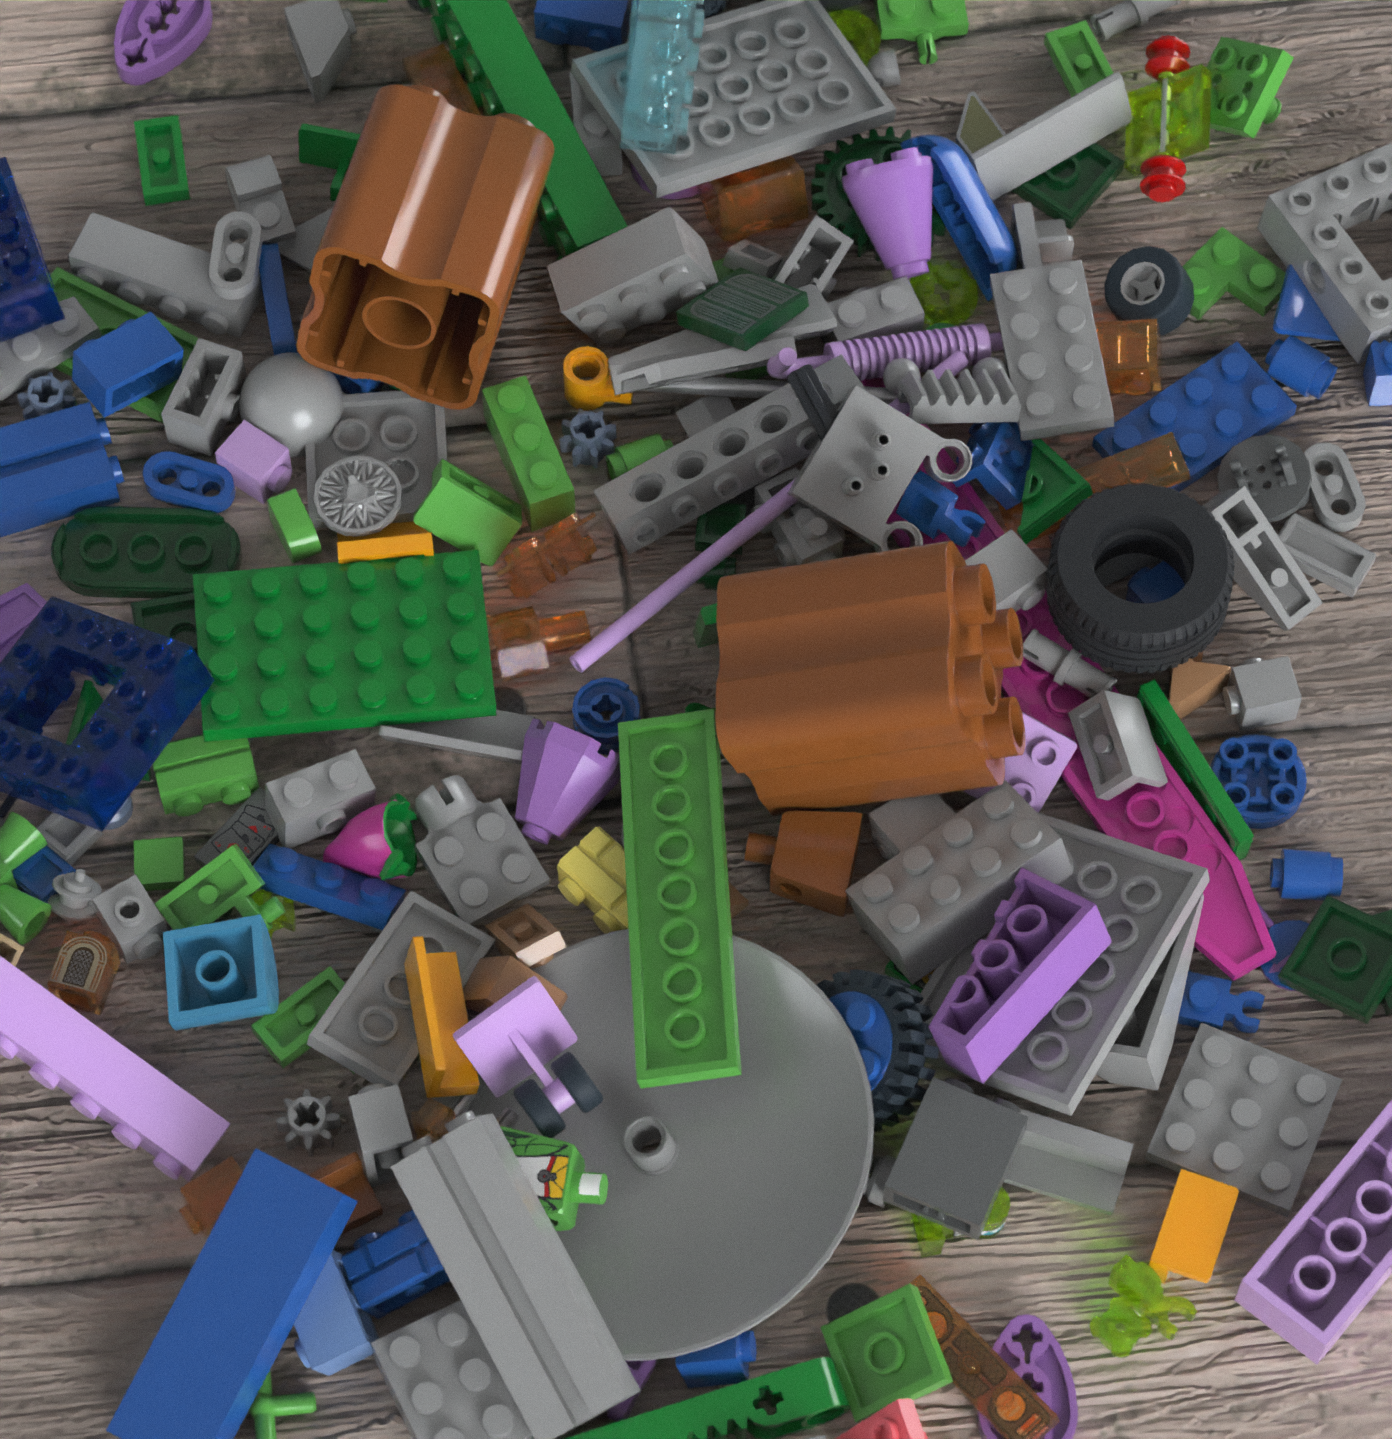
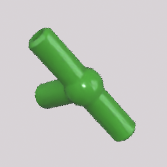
(267, 1407)

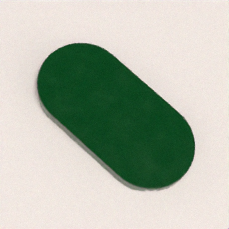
(142, 550)

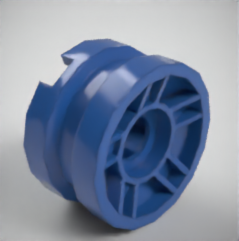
(601, 696)

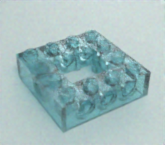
(656, 73)

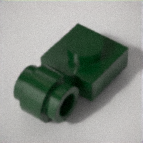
(712, 527)

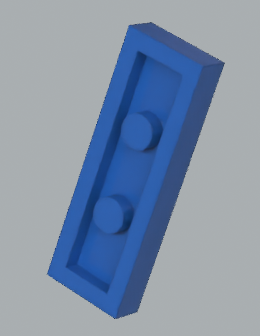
(328, 886)

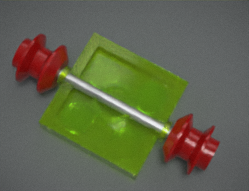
(1168, 119)

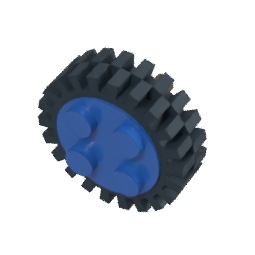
(889, 1036)

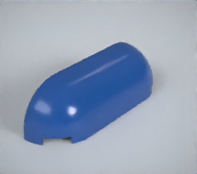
(967, 210)

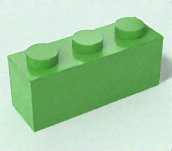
(528, 453)

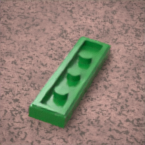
(1193, 768)

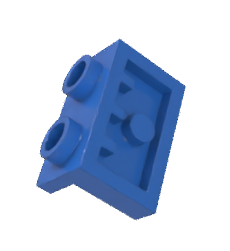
(998, 460)

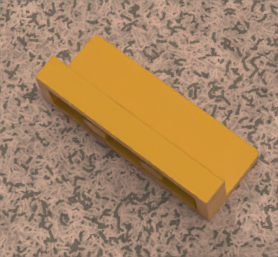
(438, 1013)

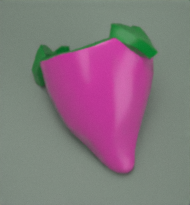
(378, 841)

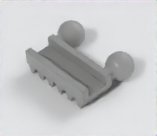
(968, 399)

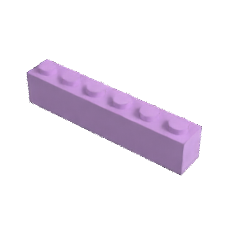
(104, 1077)

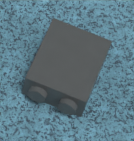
(955, 1157)

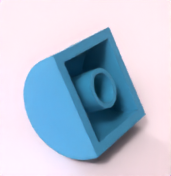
(220, 973)

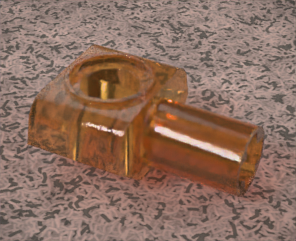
(541, 637)

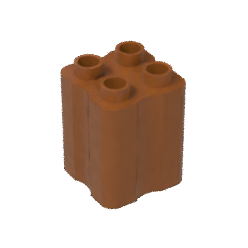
(424, 246)
(866, 679)

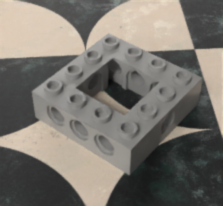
(1308, 231)

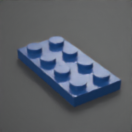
(1205, 412)

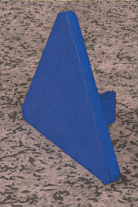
(1299, 313)

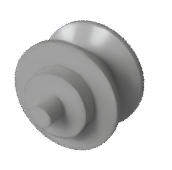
(74, 896)

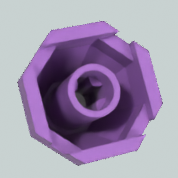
(561, 780)

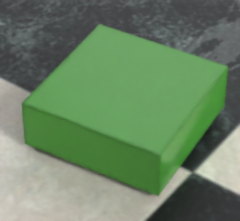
(159, 862)

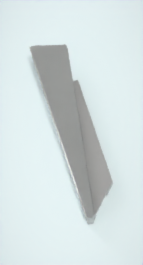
(695, 356)

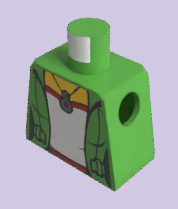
(557, 1175)

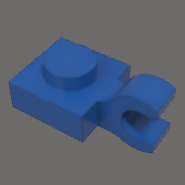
(932, 511)

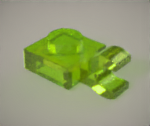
(1143, 1290)

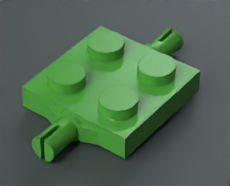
(921, 22)

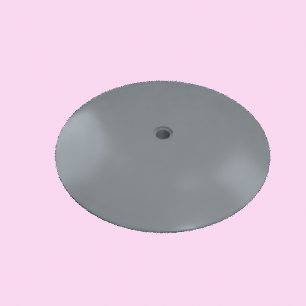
(748, 1166)

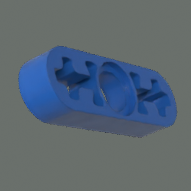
(276, 300)

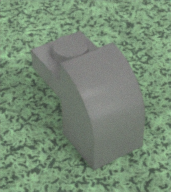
(258, 191)

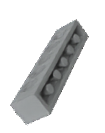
(717, 462)

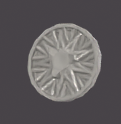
(357, 496)

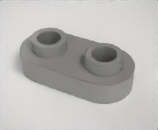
(235, 259)
(1334, 490)

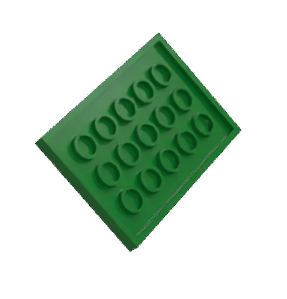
(343, 645)

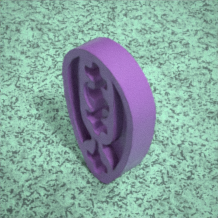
(164, 48)
(1046, 1371)

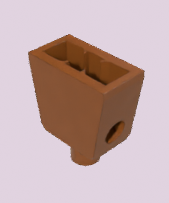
(810, 857)

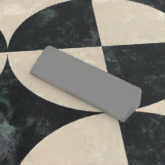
(1053, 136)

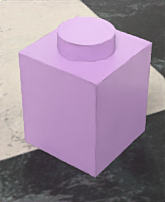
(255, 462)

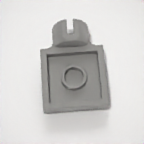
(475, 852)

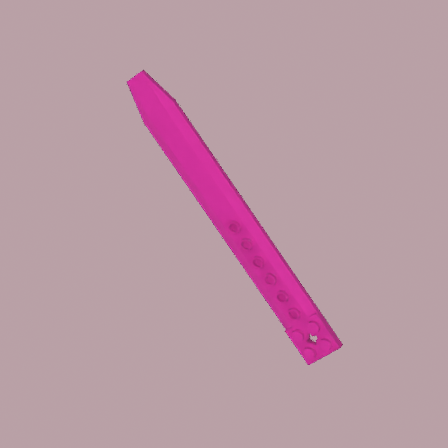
(1149, 816)

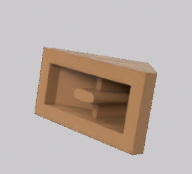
(499, 976)

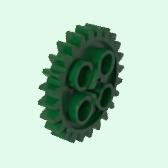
(828, 193)

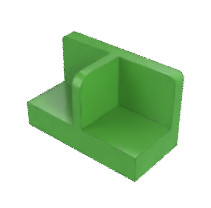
(468, 513)

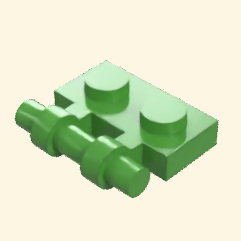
(215, 891)

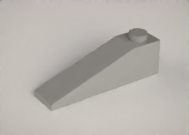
(1148, 1035)

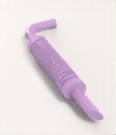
(871, 356)

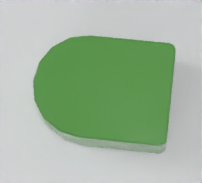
(293, 526)

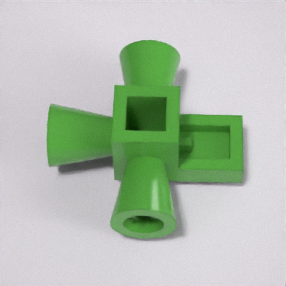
(20, 912)

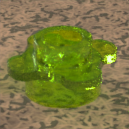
(1120, 1342)

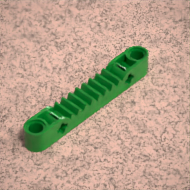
(801, 1393)

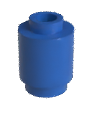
(1300, 367)
(1306, 875)

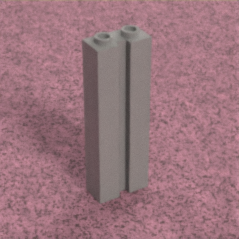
(514, 1276)

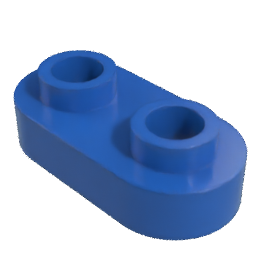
(192, 482)

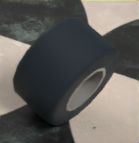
(1146, 274)

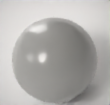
(292, 401)

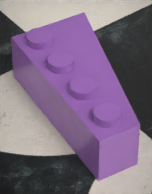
(1018, 974)

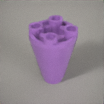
(895, 208)

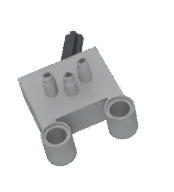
(865, 459)

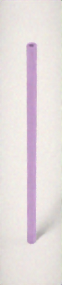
(712, 556)

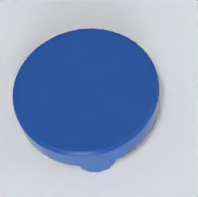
(1261, 778)

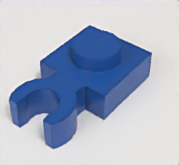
(1209, 1002)

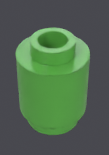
(635, 453)

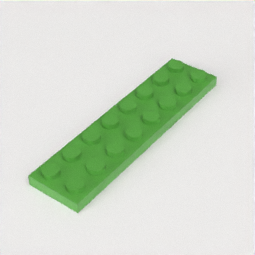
(678, 900)

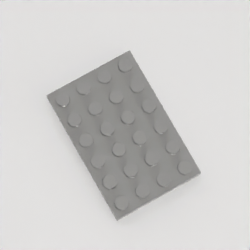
(762, 90)
(1143, 907)

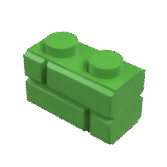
(204, 773)

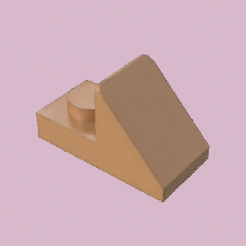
(1195, 684)
(526, 936)

